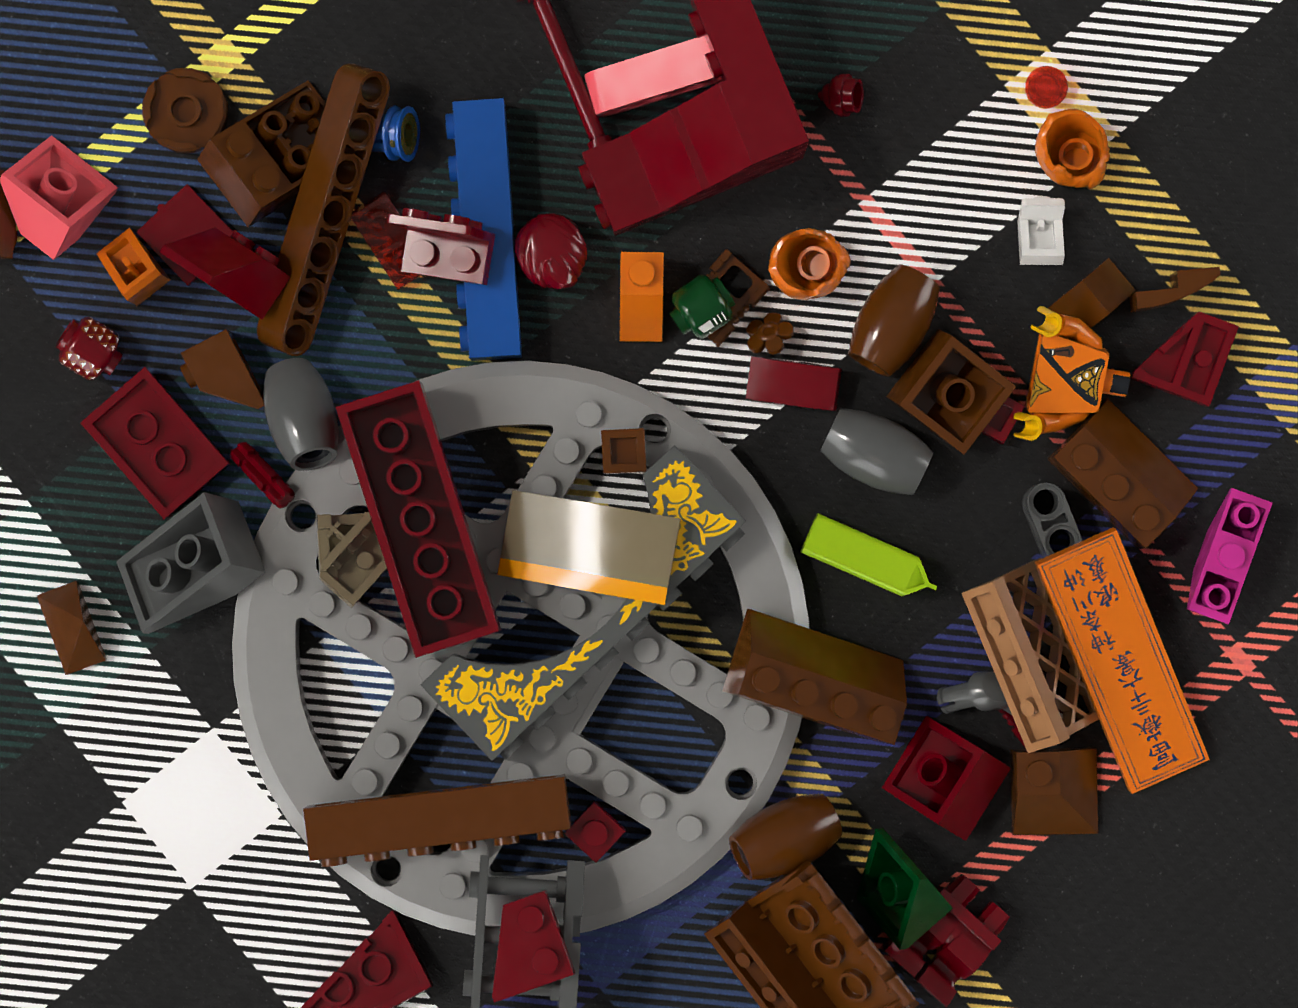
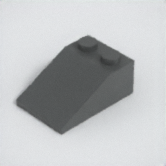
(190, 562)

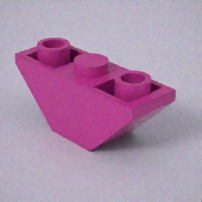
(1227, 555)

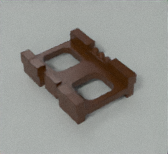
(751, 296)

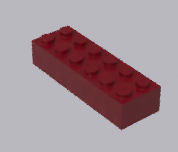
(418, 518)

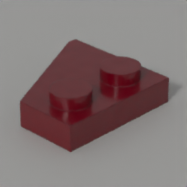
(1190, 359)

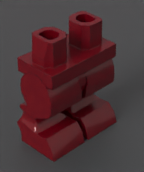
(962, 938)

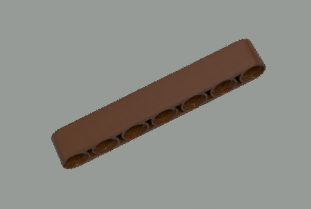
(325, 206)

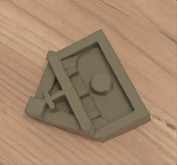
(348, 555)

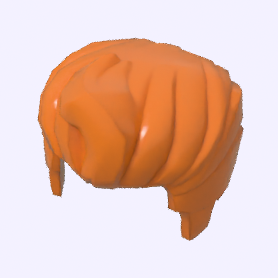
(1072, 149)
(808, 264)

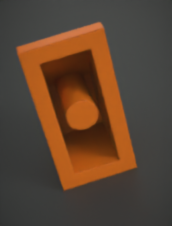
(641, 296)

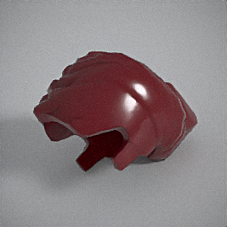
(551, 251)

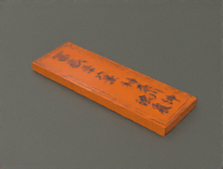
(1122, 660)

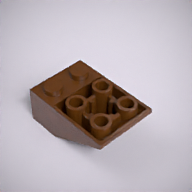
(265, 154)

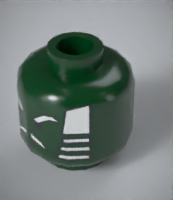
(702, 306)

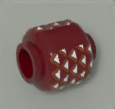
(89, 348)

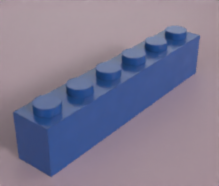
(486, 197)

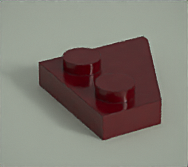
(529, 947)

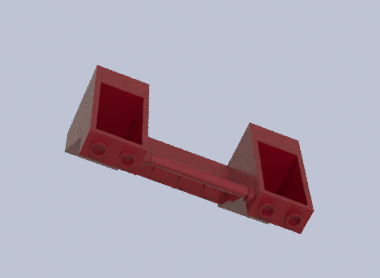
(702, 145)

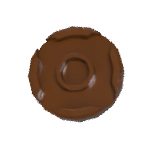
(184, 110)

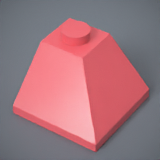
(54, 196)

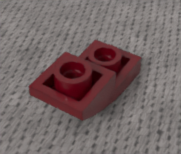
(793, 383)

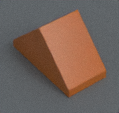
(132, 267)

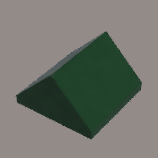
(898, 893)

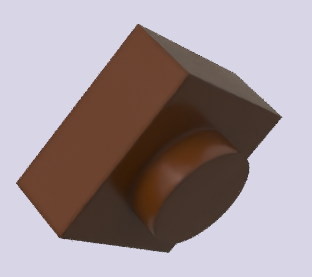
(623, 451)

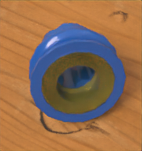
(398, 134)

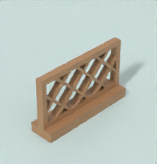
(1019, 661)

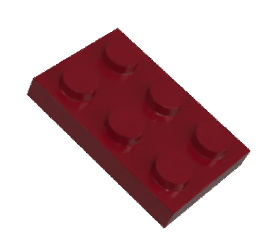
(155, 443)

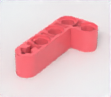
(650, 77)

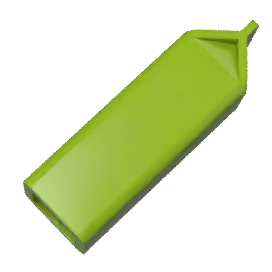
(865, 557)

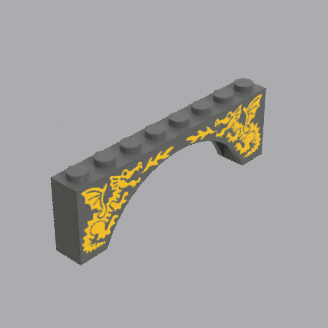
(502, 700)

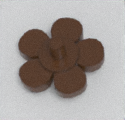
(769, 334)

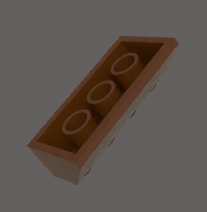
(818, 677)

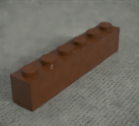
(437, 818)

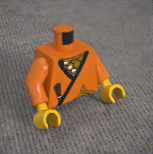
(1067, 376)

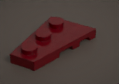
(378, 974)

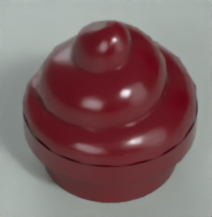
(843, 95)

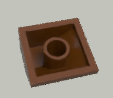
(1054, 791)

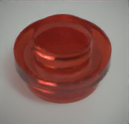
(1046, 87)

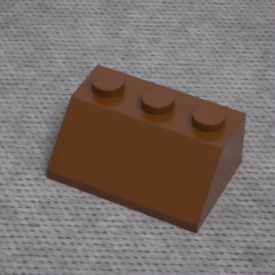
(1123, 475)

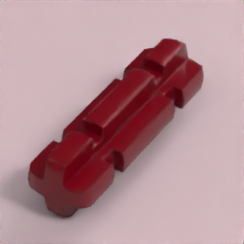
(262, 475)

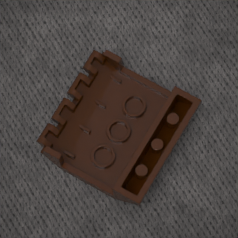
(805, 949)

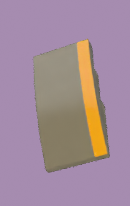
(589, 547)

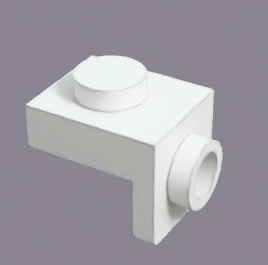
(1041, 231)

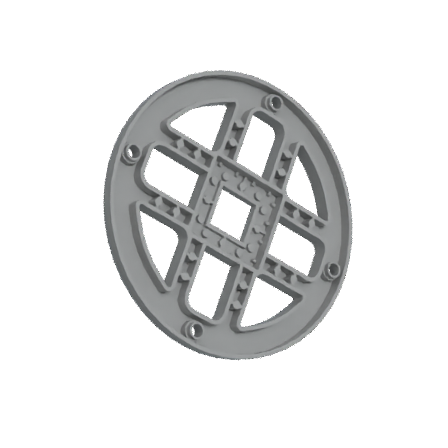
(686, 827)

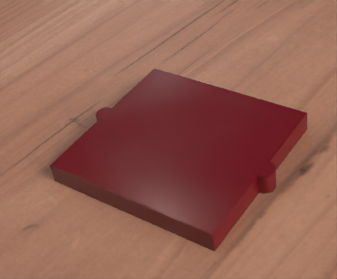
(179, 218)

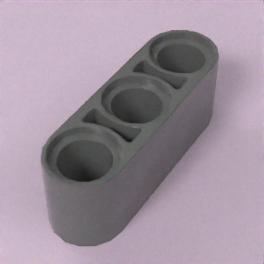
(1058, 519)

